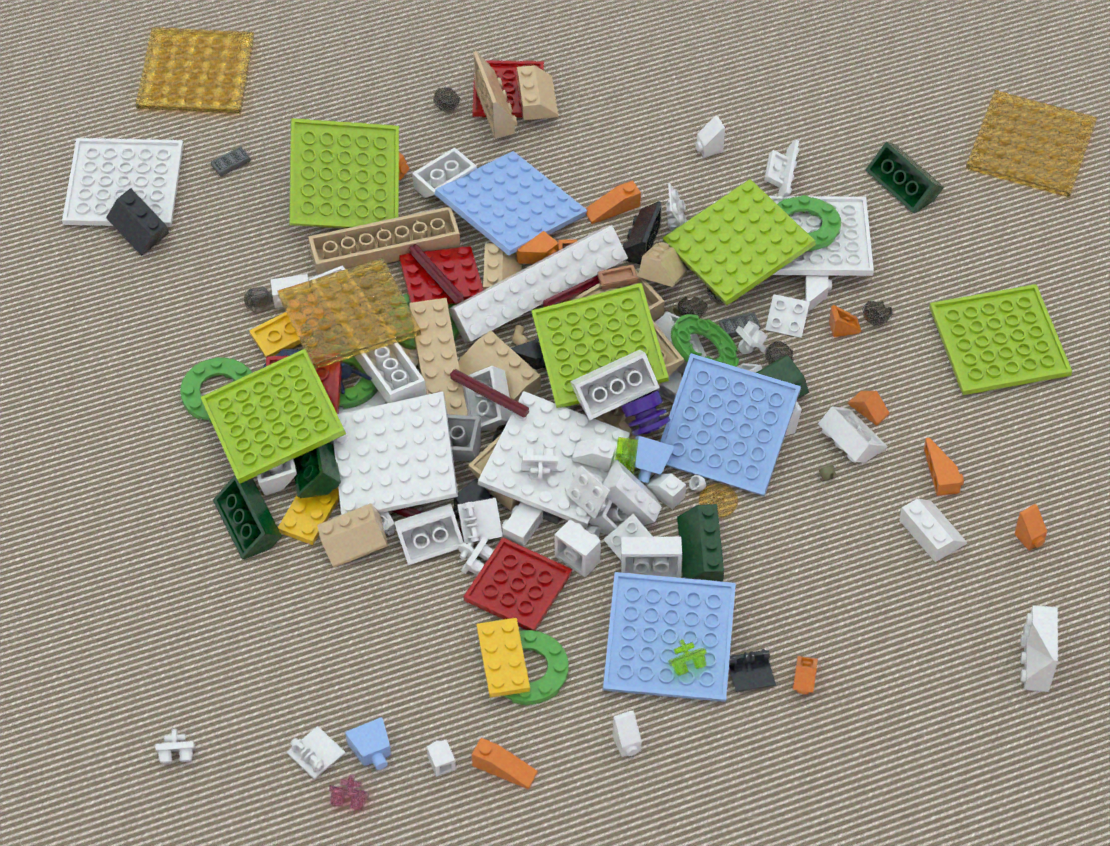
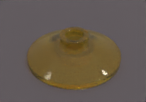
(725, 504)

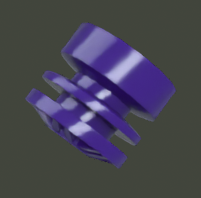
(646, 413)

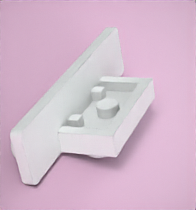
(781, 168)

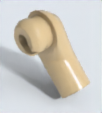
(518, 337)

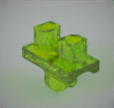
(626, 452)
(696, 656)

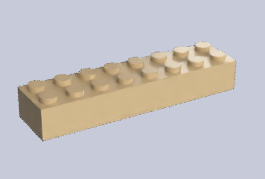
(384, 240)
(438, 352)

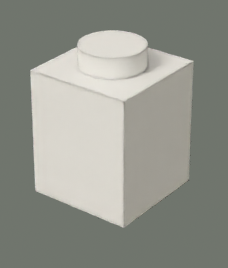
(441, 757)

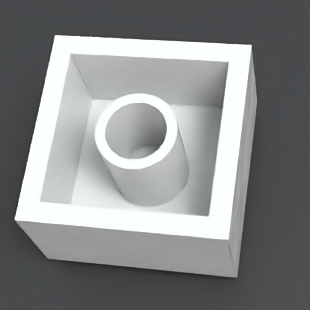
(577, 548)

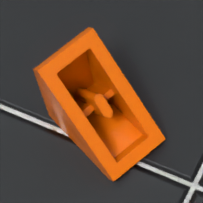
(843, 323)
(870, 406)

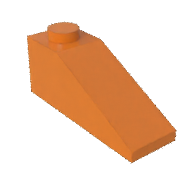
(615, 202)
(942, 470)
(502, 763)

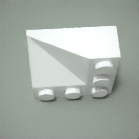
(1040, 648)

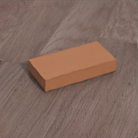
(617, 277)

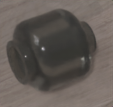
(258, 299)

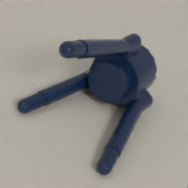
(347, 371)

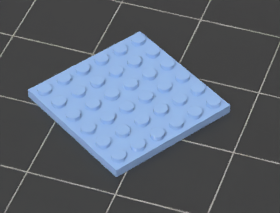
(510, 202)
(729, 424)
(649, 621)

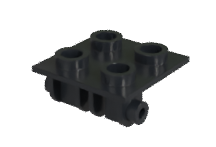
(751, 670)

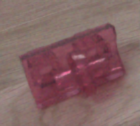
(339, 793)

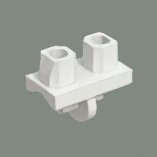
(751, 338)
(539, 463)
(472, 563)
(184, 748)

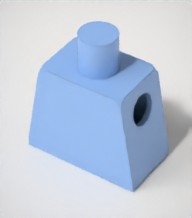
(651, 457)
(370, 743)

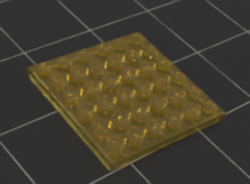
(195, 70)
(1031, 143)
(348, 313)

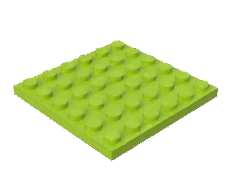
(342, 173)
(739, 241)
(593, 333)
(1000, 339)
(272, 416)

